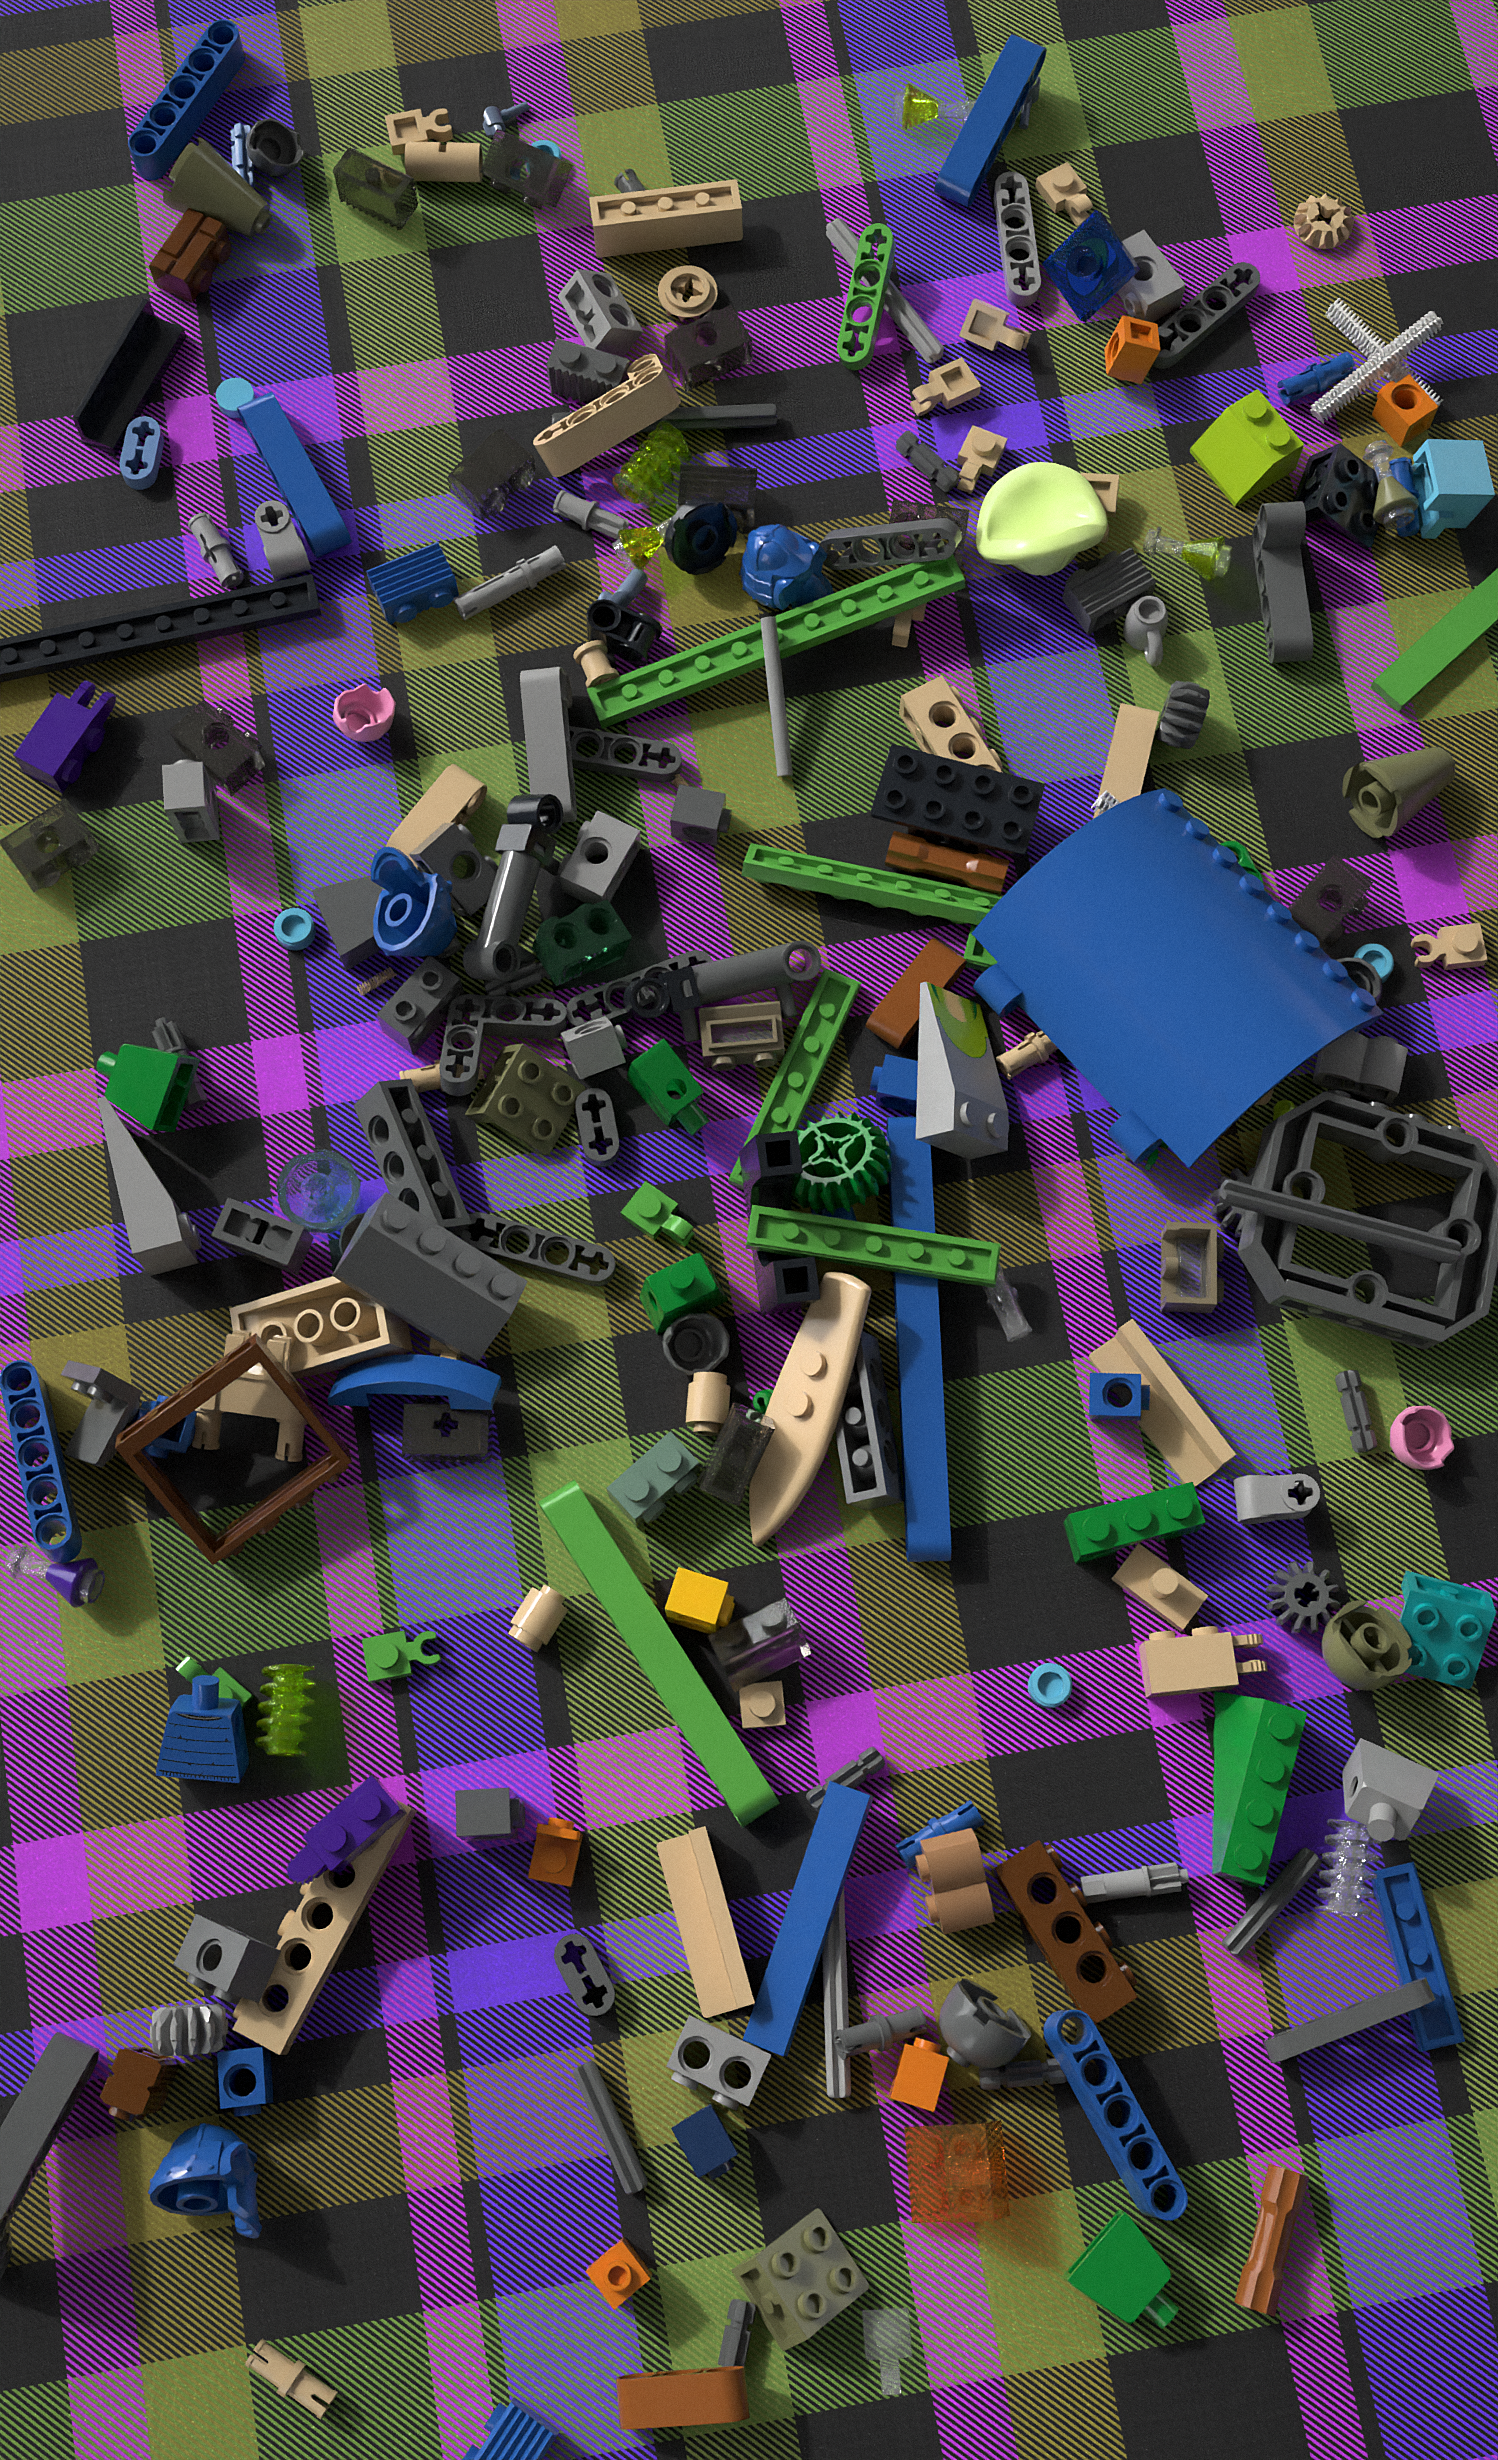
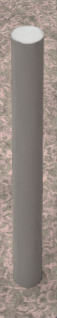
(776, 696)

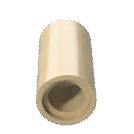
(444, 162)

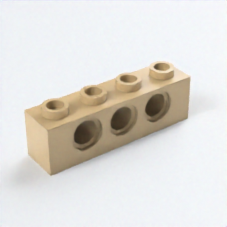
(939, 702)

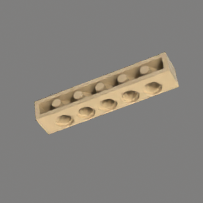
(279, 2029)

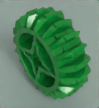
(841, 1163)

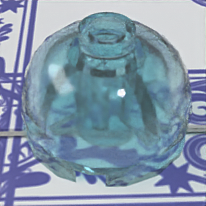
(319, 1191)

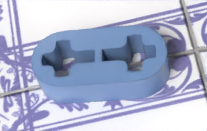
(134, 452)

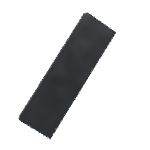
(127, 379)

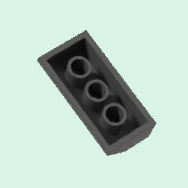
(429, 1277)

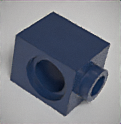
(706, 2143)

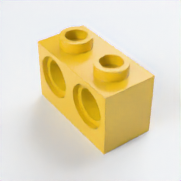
(699, 1602)

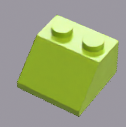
(1247, 448)

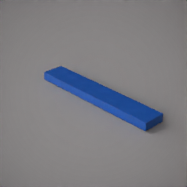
(808, 1919)

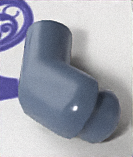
(628, 589)

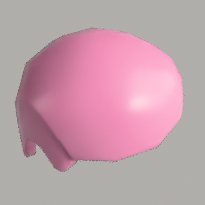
(364, 713)
(1421, 1437)

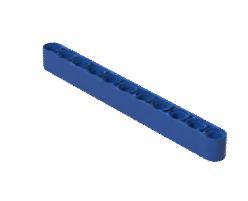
(919, 1356)

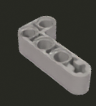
(545, 706)

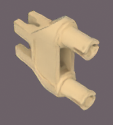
(254, 1395)

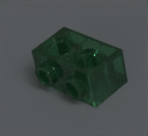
(585, 948)

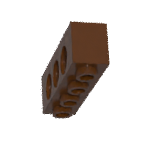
(1117, 1980)

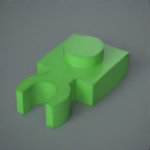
(391, 1655)

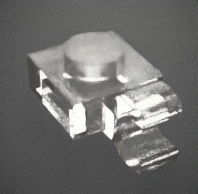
(886, 2340)

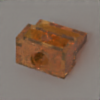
(957, 2172)

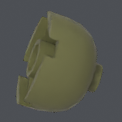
(1365, 1647)

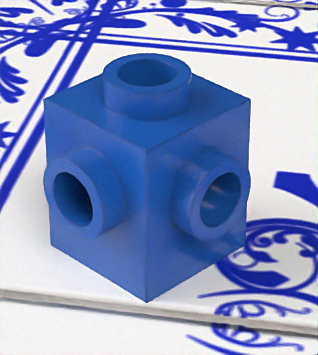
(174, 1439)

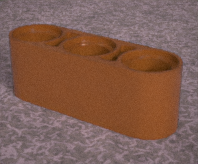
(898, 1013)
(682, 2397)

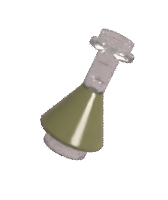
(1393, 501)

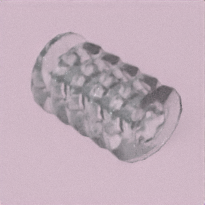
(1348, 1869)

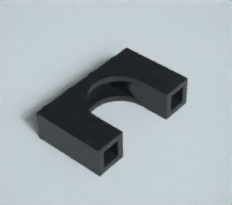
(768, 1172)

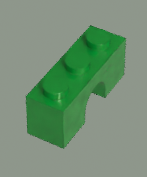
(1134, 1520)

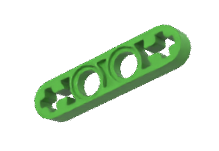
(863, 296)

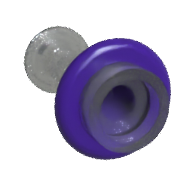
(76, 1580)

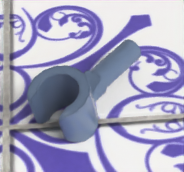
(1031, 98)
(495, 118)

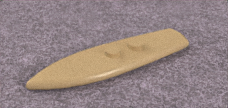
(807, 1402)

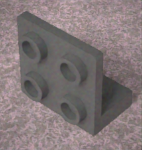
(111, 1407)

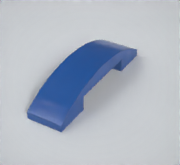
(416, 1375)

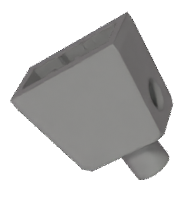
(1385, 1790)

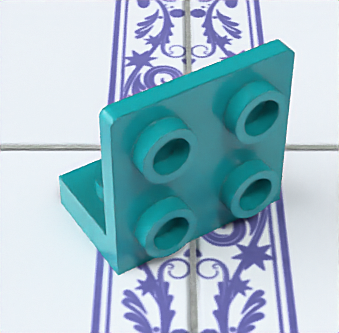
(1445, 1628)

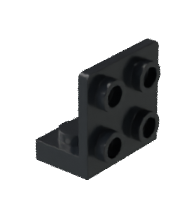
(1342, 492)

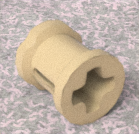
(595, 663)

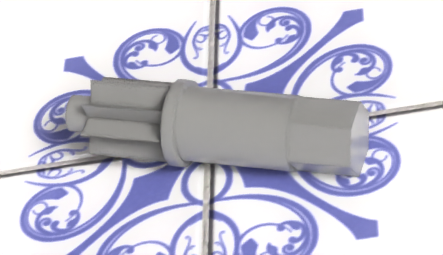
(1134, 1882)

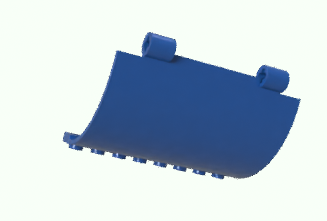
(1165, 974)

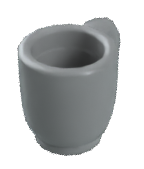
(1146, 628)

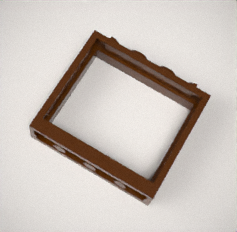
(266, 1513)

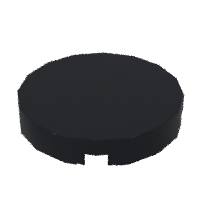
(700, 535)

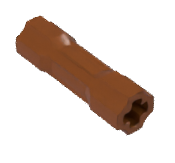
(918, 856)
(1263, 2272)

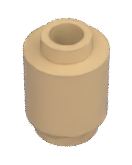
(707, 1403)
(538, 1617)

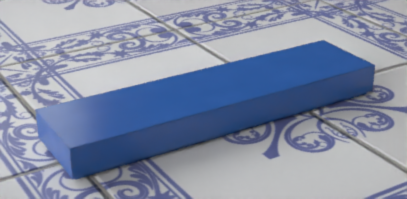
(1416, 1954)

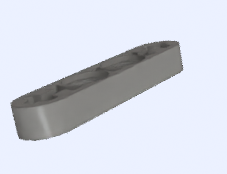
(1017, 239)

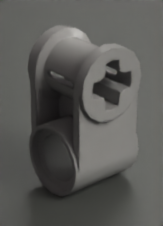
(281, 544)
(1267, 1497)

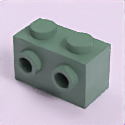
(654, 1480)

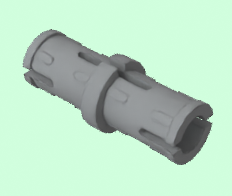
(215, 550)

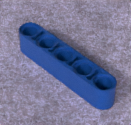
(186, 99)
(990, 120)
(294, 475)
(48, 1477)
(1133, 2126)

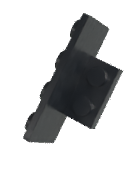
(957, 802)

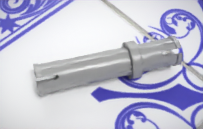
(516, 579)

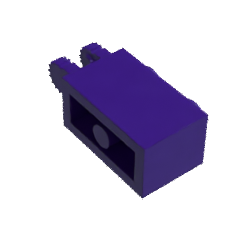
(65, 737)
(346, 1831)

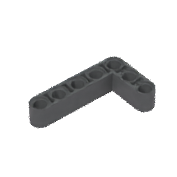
(37, 2121)

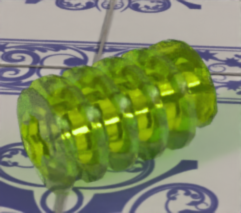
(652, 465)
(284, 1710)

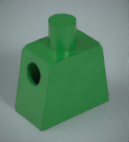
(663, 1072)
(148, 1083)
(681, 1290)
(1124, 2273)

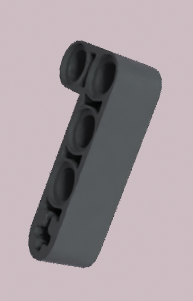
(1282, 581)

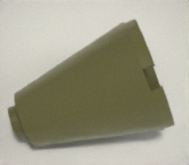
(217, 190)
(1396, 788)

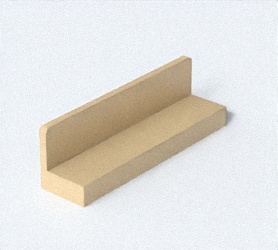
(666, 218)
(1174, 1418)
(704, 1923)

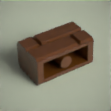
(191, 255)
(138, 2083)

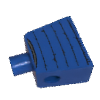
(204, 1736)

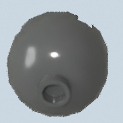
(979, 2028)

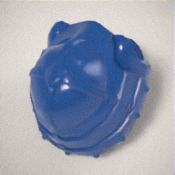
(783, 568)
(413, 909)
(207, 2176)

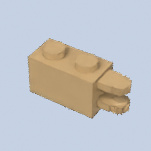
(1195, 1662)

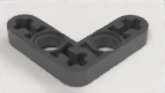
(485, 1022)

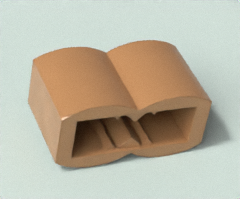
(956, 1881)

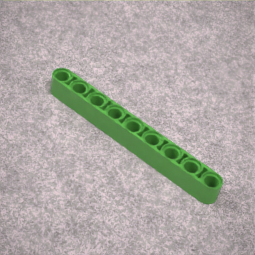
(659, 1654)

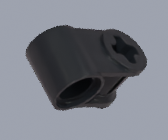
(626, 634)

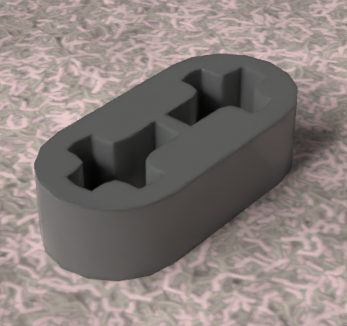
(588, 1128)
(574, 1979)

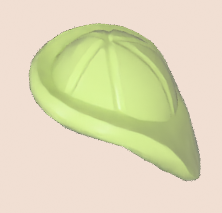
(1039, 518)

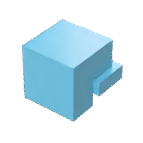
(1451, 484)

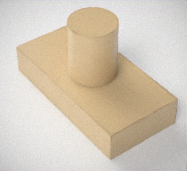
(1159, 1587)

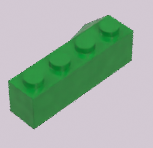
(1251, 1777)

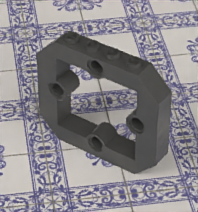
(1285, 1159)

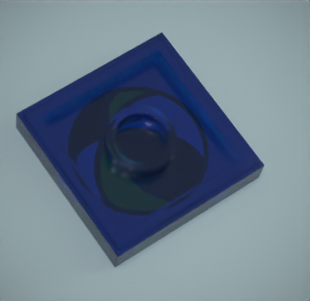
(1090, 266)

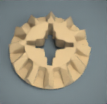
(1319, 233)
(676, 283)

